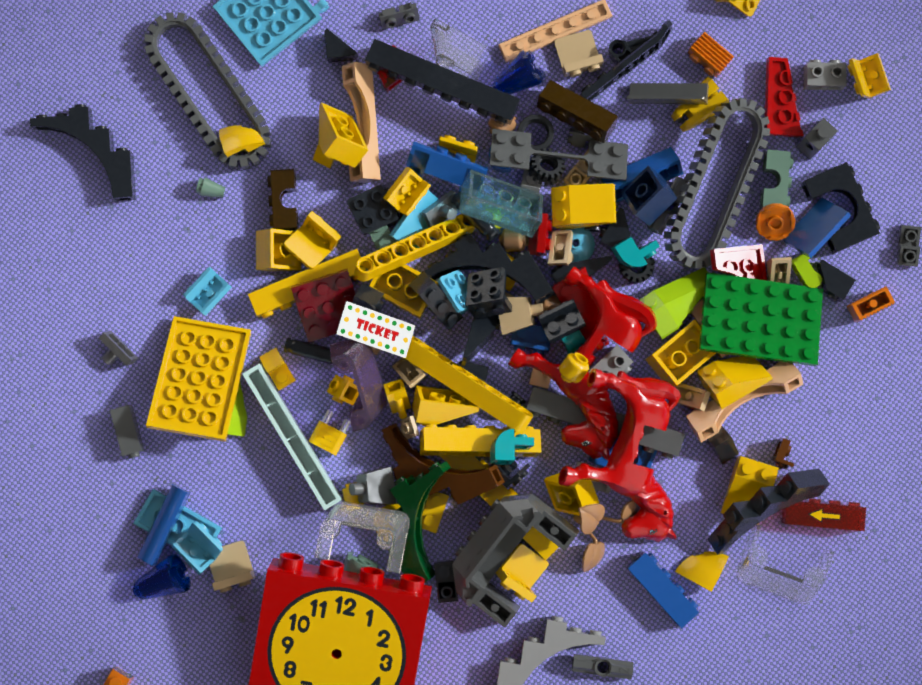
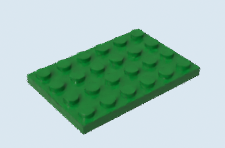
(761, 319)

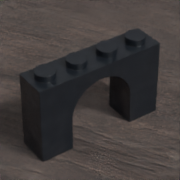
(842, 180)

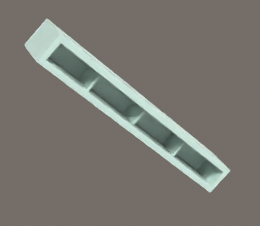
(292, 436)

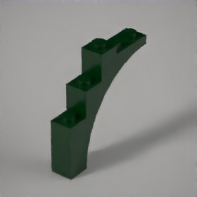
(411, 496)

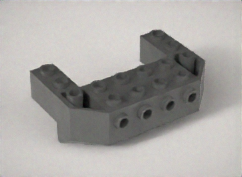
(495, 542)

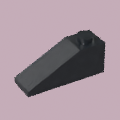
(592, 266)
(480, 334)

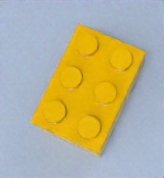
(398, 292)

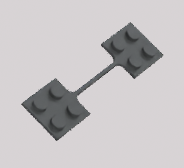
(514, 150)

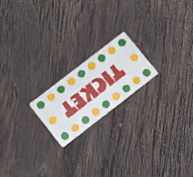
(375, 329)

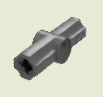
(659, 224)
(615, 667)

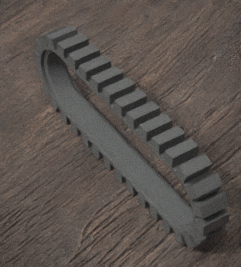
(227, 76)
(695, 179)

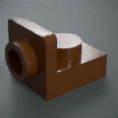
(782, 450)

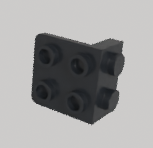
(372, 211)
(487, 293)

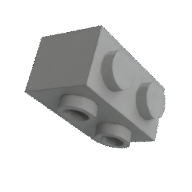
(825, 75)
(614, 362)

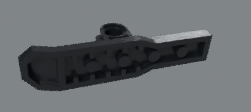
(633, 54)

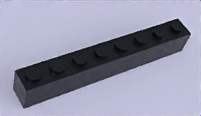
(442, 81)

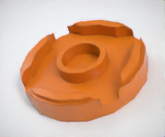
(775, 221)

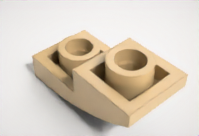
(578, 173)
(409, 427)

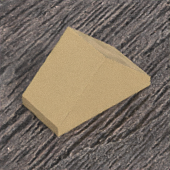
(779, 269)
(409, 372)

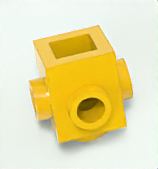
(343, 389)

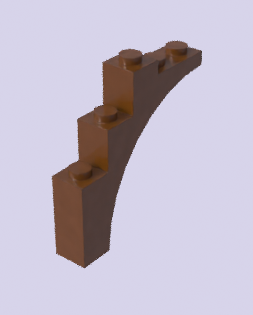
(462, 483)

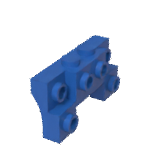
(441, 163)

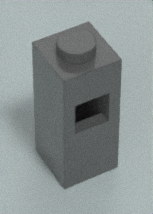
(127, 431)

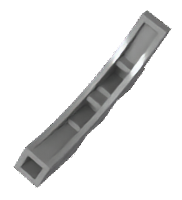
(535, 652)

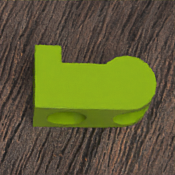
(805, 272)

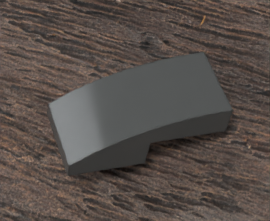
(908, 245)

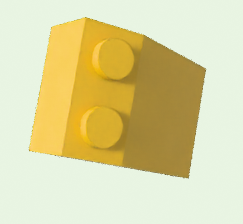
(340, 136)
(583, 205)
(679, 355)
(733, 378)
(439, 405)
(747, 479)

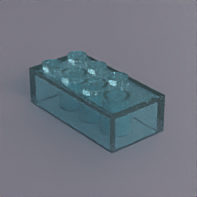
(501, 203)

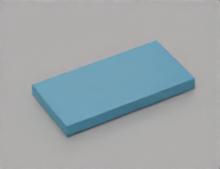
(151, 508)

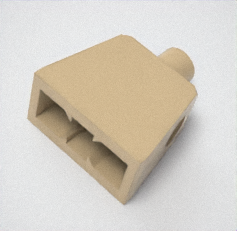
(521, 315)

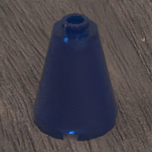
(163, 579)

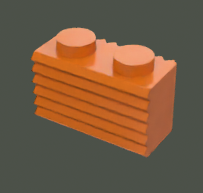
(710, 55)
(870, 304)

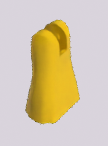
(697, 112)

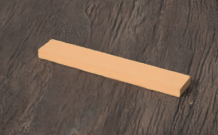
(556, 29)

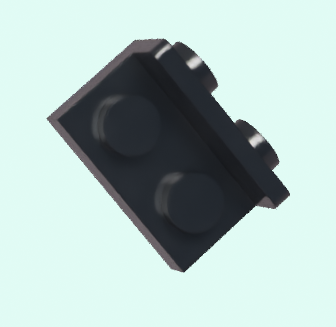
(561, 321)
(512, 474)

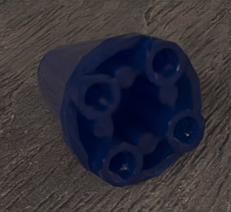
(519, 74)

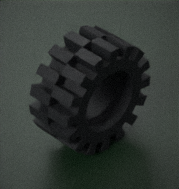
(542, 174)
(640, 276)

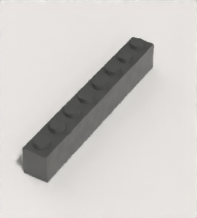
(563, 409)

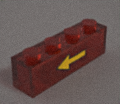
(826, 515)

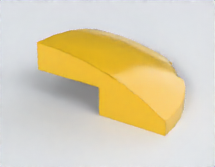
(238, 138)
(703, 568)

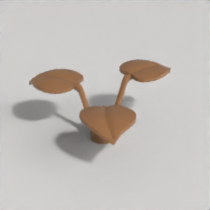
(589, 519)

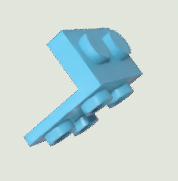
(455, 288)
(198, 547)

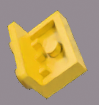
(406, 191)

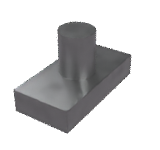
(440, 210)
(116, 350)

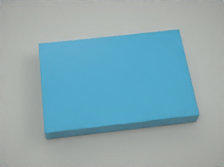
(414, 221)

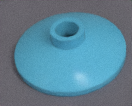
(586, 244)

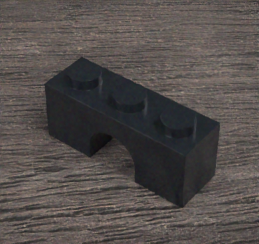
(436, 300)

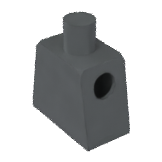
(817, 138)
(374, 487)

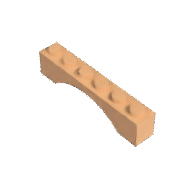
(360, 87)
(708, 422)

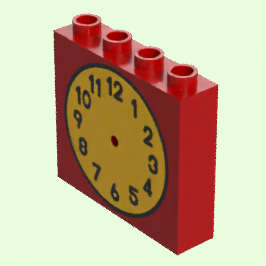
(338, 625)

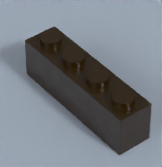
(577, 111)

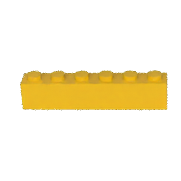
(280, 295)
(469, 440)

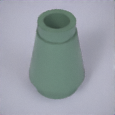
(209, 188)

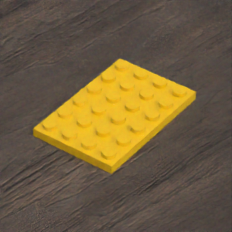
(199, 379)

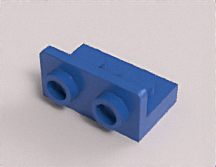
(531, 338)

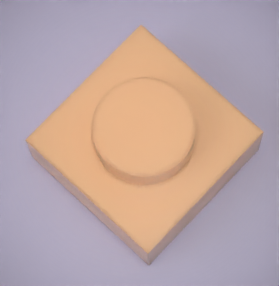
(539, 379)

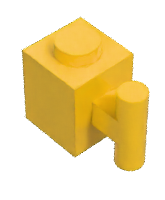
(397, 397)

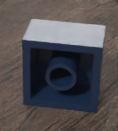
(648, 195)

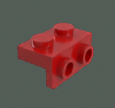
(540, 242)

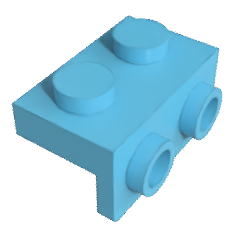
(207, 291)

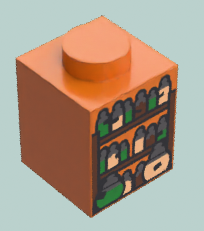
(118, 677)

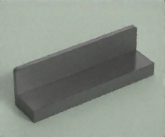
(668, 93)

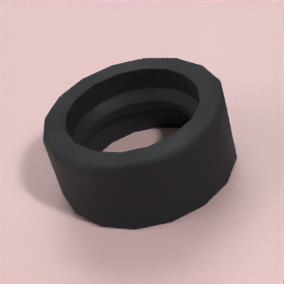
(536, 118)

